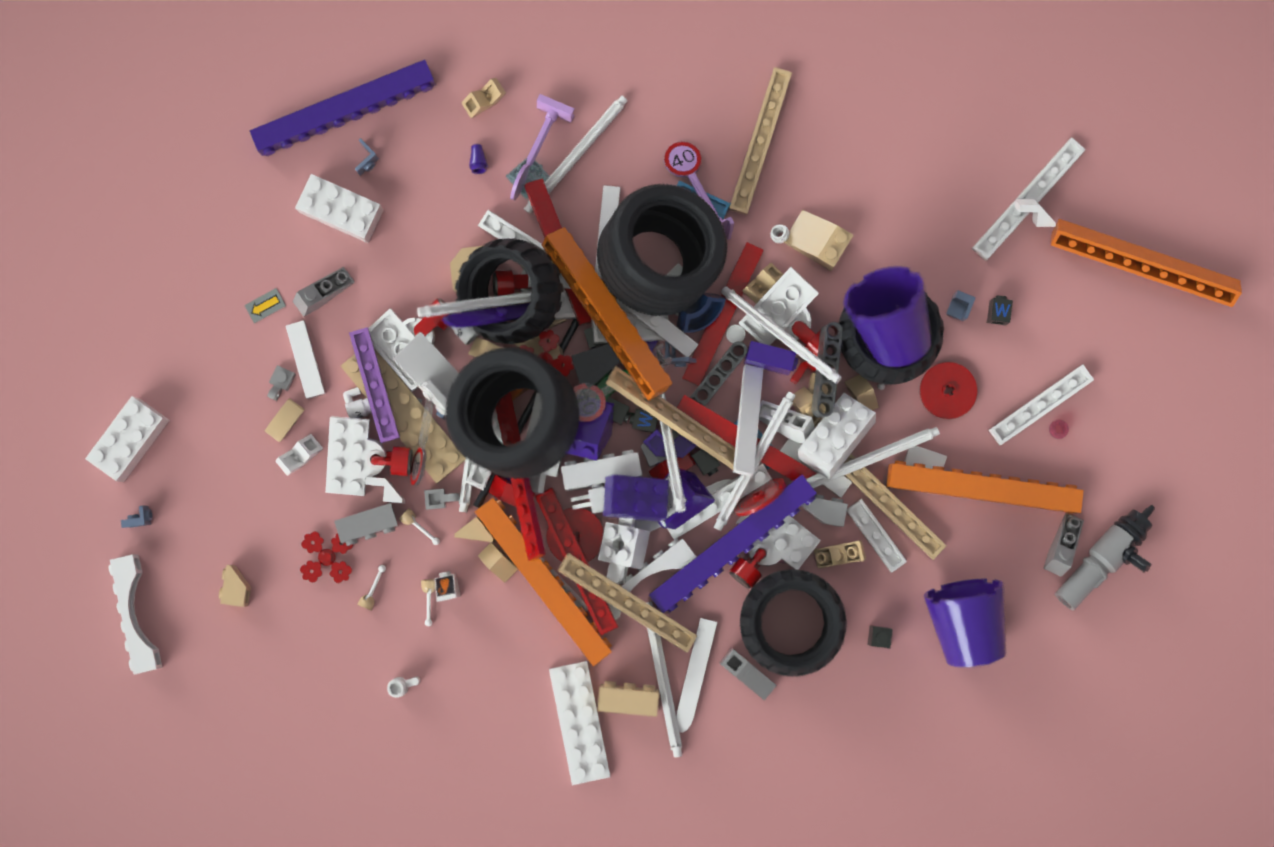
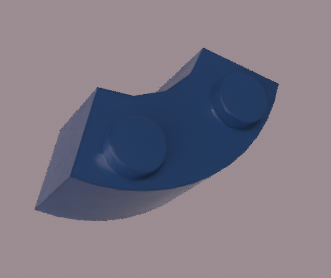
(701, 313)

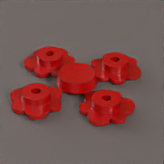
(547, 347)
(326, 557)

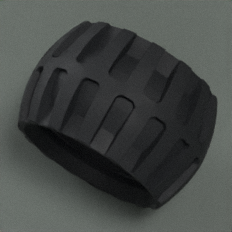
(544, 279)
(864, 363)
(832, 633)

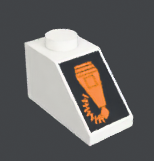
(446, 586)

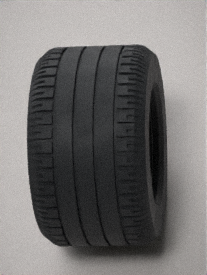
(685, 221)
(480, 389)

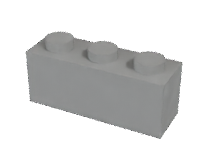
(366, 524)

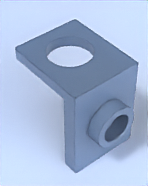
(368, 163)
(680, 361)

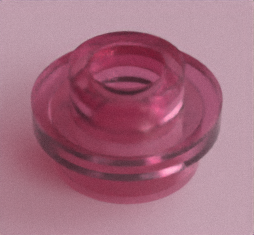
(1064, 429)

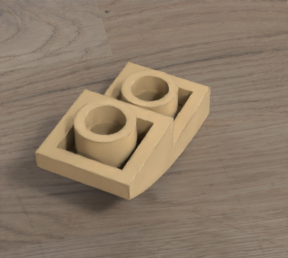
(284, 420)

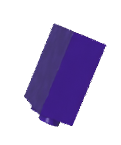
(771, 358)

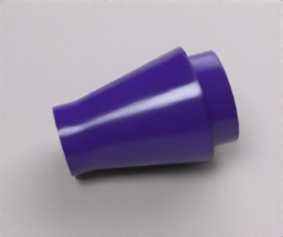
(477, 160)

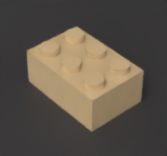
(628, 699)

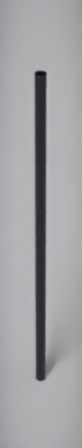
(527, 412)

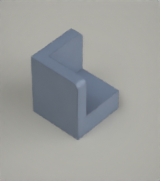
(960, 305)

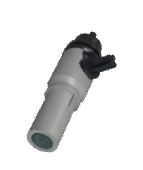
(1107, 556)

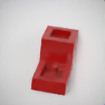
(800, 371)
(662, 470)
(503, 490)

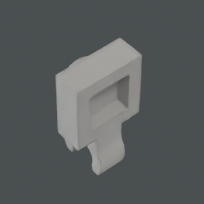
(280, 380)
(437, 498)

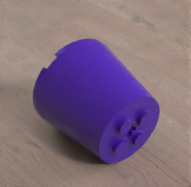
(891, 315)
(969, 621)

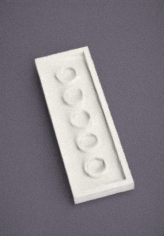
(579, 723)

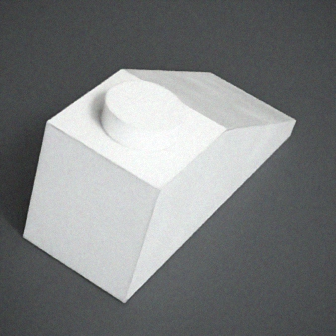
(794, 426)

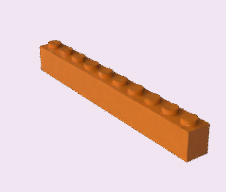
(1146, 263)
(607, 314)
(984, 488)
(544, 583)

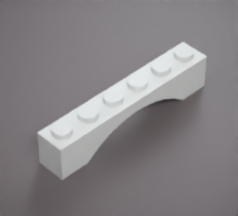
(674, 558)
(126, 575)

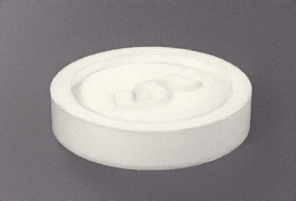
(735, 333)

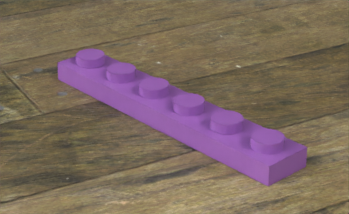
(374, 385)

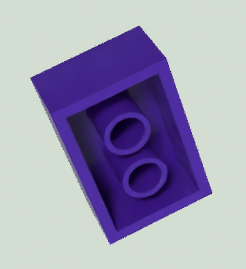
(636, 497)

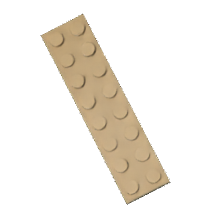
(441, 452)

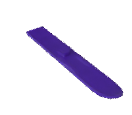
(486, 316)

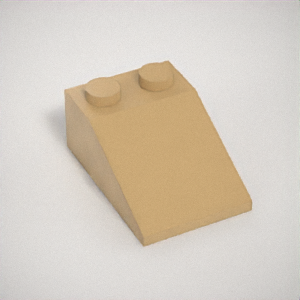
(818, 239)

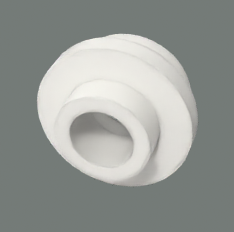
(779, 229)

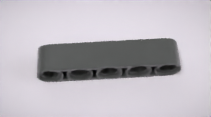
(834, 343)
(717, 371)

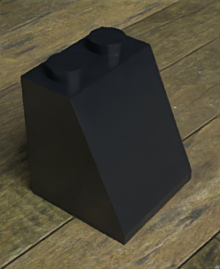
(595, 364)

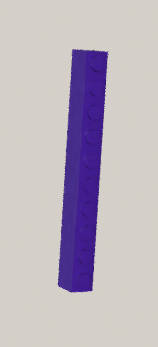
(342, 108)
(732, 544)

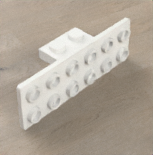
(428, 370)

